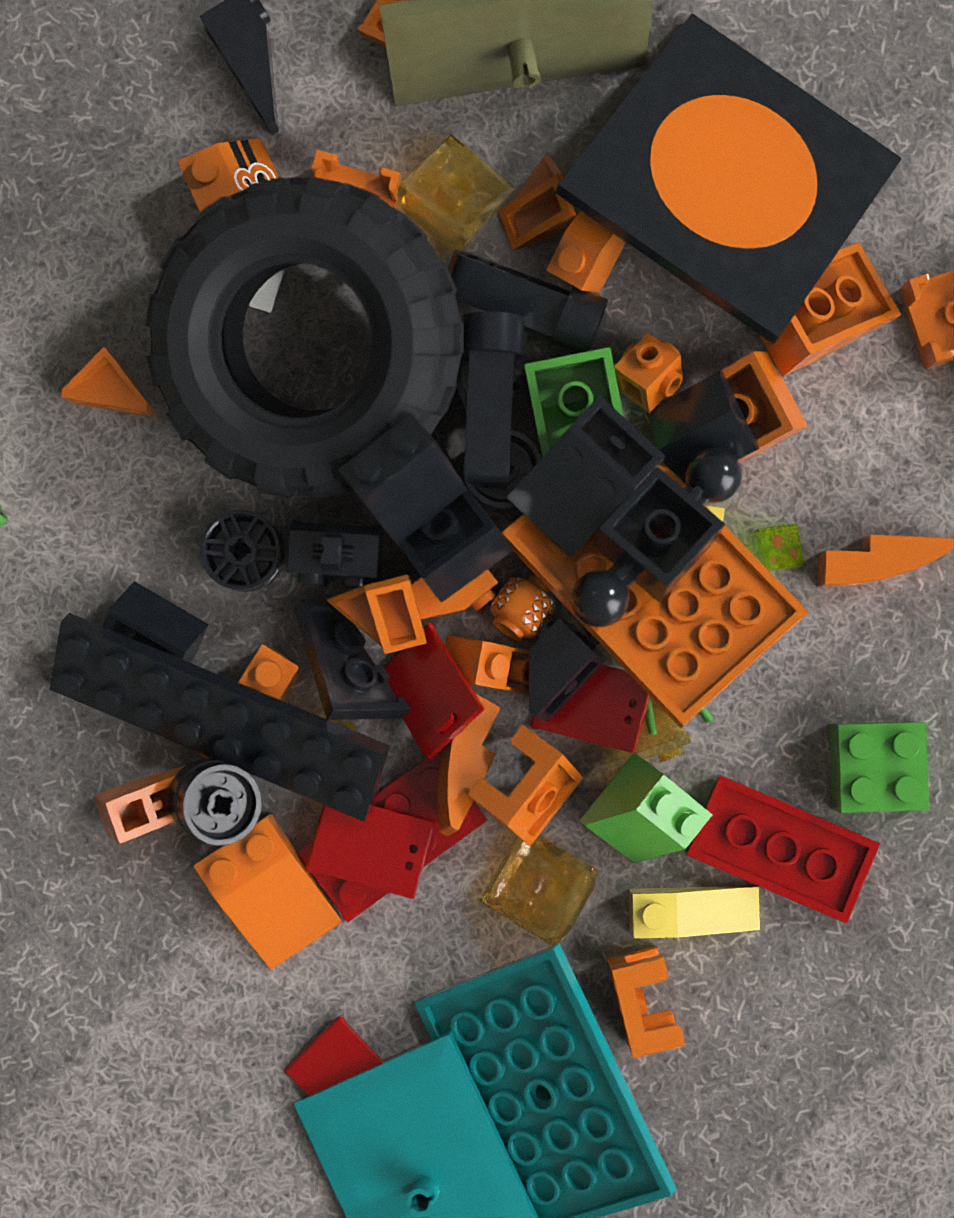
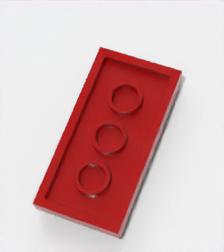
(411, 795)
(783, 849)

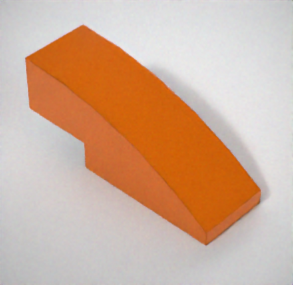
(880, 559)
(461, 767)

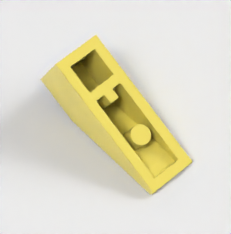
(693, 911)

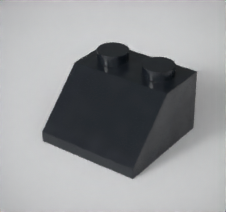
(156, 622)

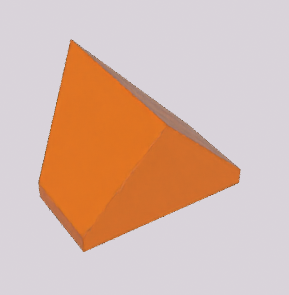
(536, 209)
(108, 386)
(384, 613)

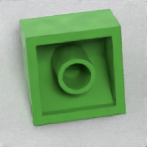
(645, 813)

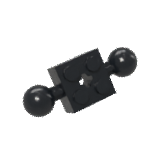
(652, 562)

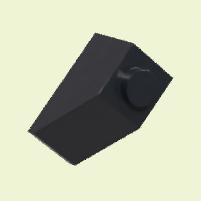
(559, 667)

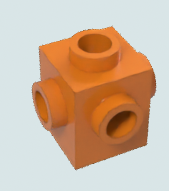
(649, 372)

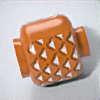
(522, 608)

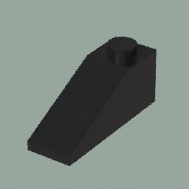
(245, 45)

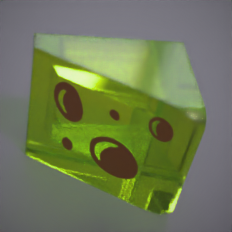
(779, 547)

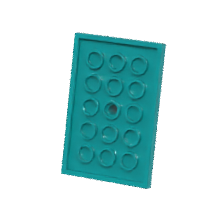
(551, 1087)
(414, 1140)

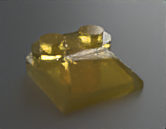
(453, 194)
(540, 888)

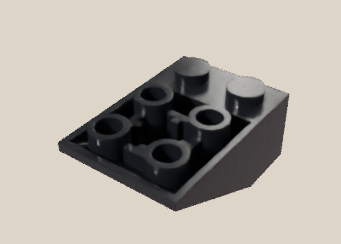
(585, 476)

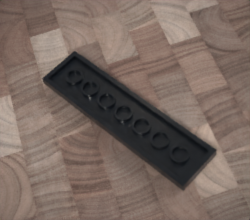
(218, 717)

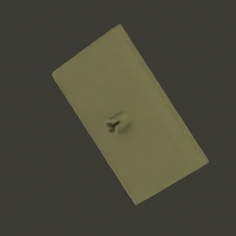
(499, 44)

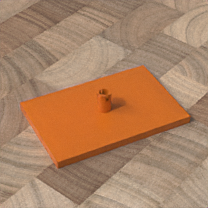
(697, 635)

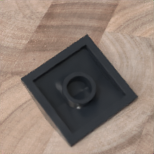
(700, 419)

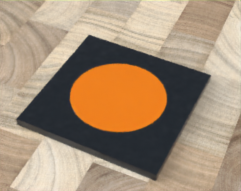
(729, 177)

